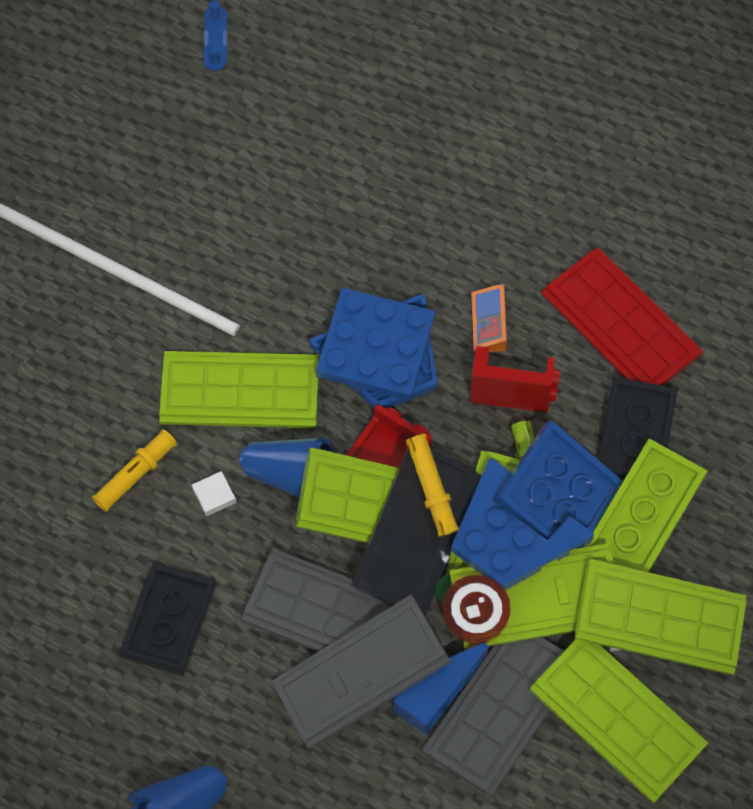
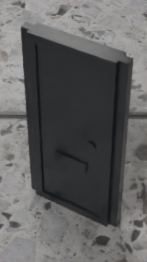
(405, 546)

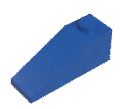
(430, 698)

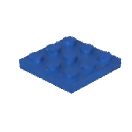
(375, 344)
(557, 482)

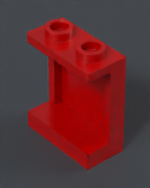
(512, 386)
(385, 438)

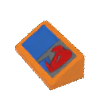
(489, 318)

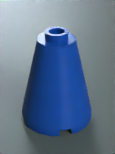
(280, 461)
(190, 790)

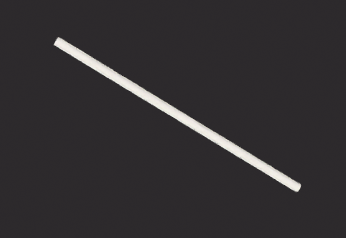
(119, 270)

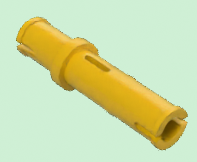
(145, 460)
(432, 485)

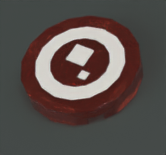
(476, 609)

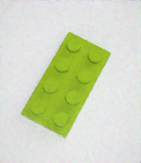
(648, 506)

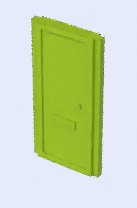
(239, 389)
(342, 494)
(547, 600)
(660, 617)
(618, 717)

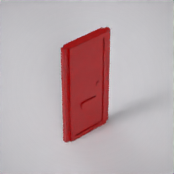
(621, 321)

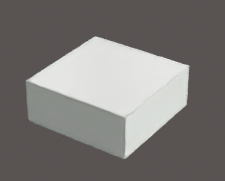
(213, 493)

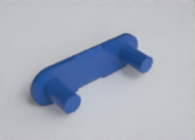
(215, 37)

